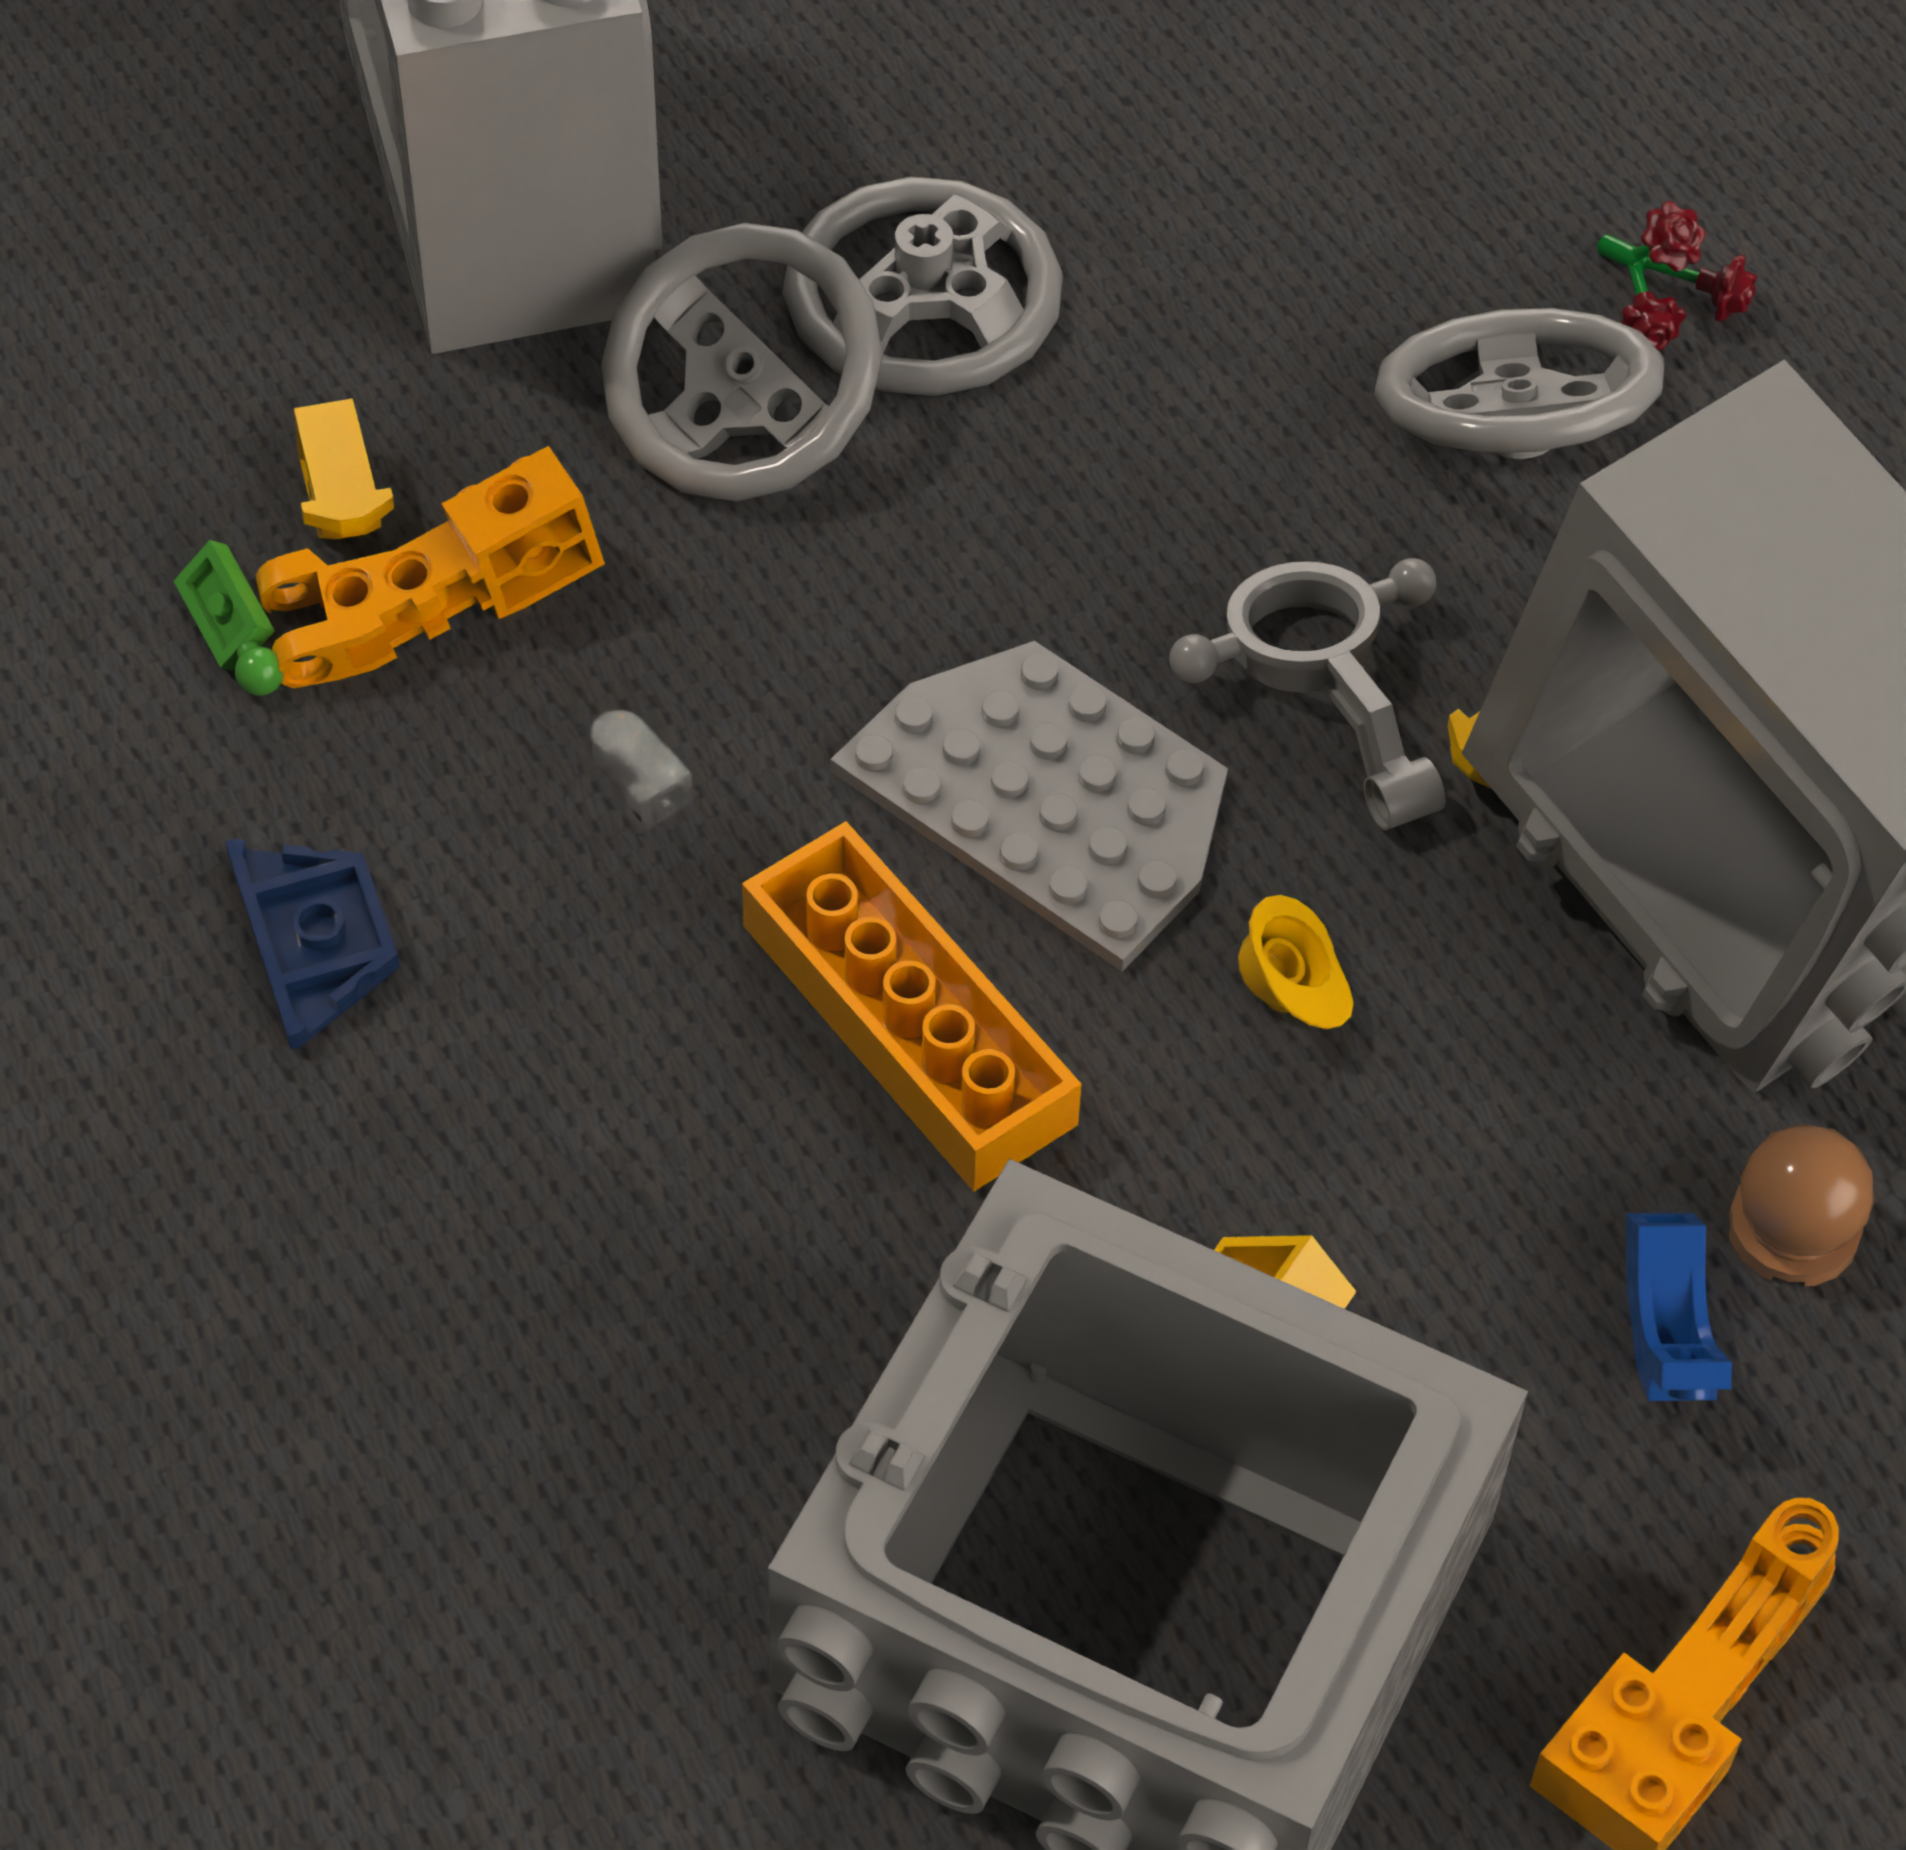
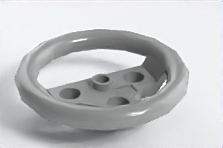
(925, 275)
(737, 368)
(1515, 402)

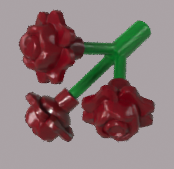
(1667, 247)

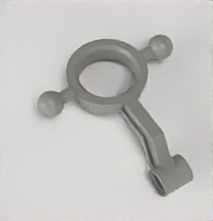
(1394, 786)

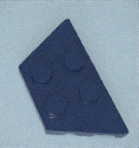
(314, 931)

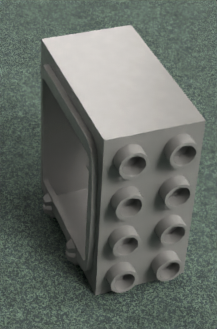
(513, 156)
(1722, 725)
(1197, 1377)

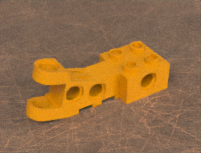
(500, 548)
(1653, 1743)

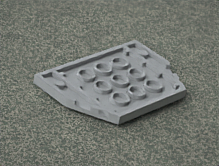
(1047, 793)

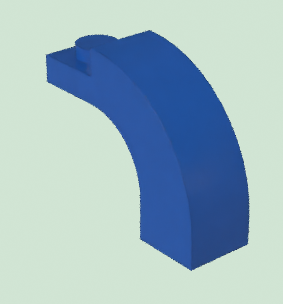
(1669, 1308)

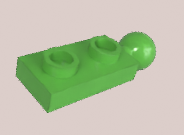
(230, 618)

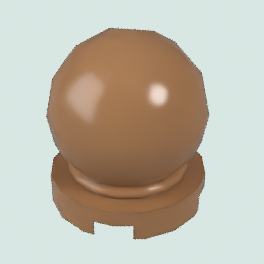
(1802, 1205)

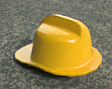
(1293, 964)

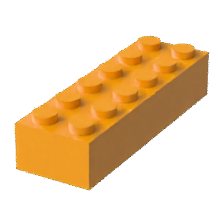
(911, 1005)

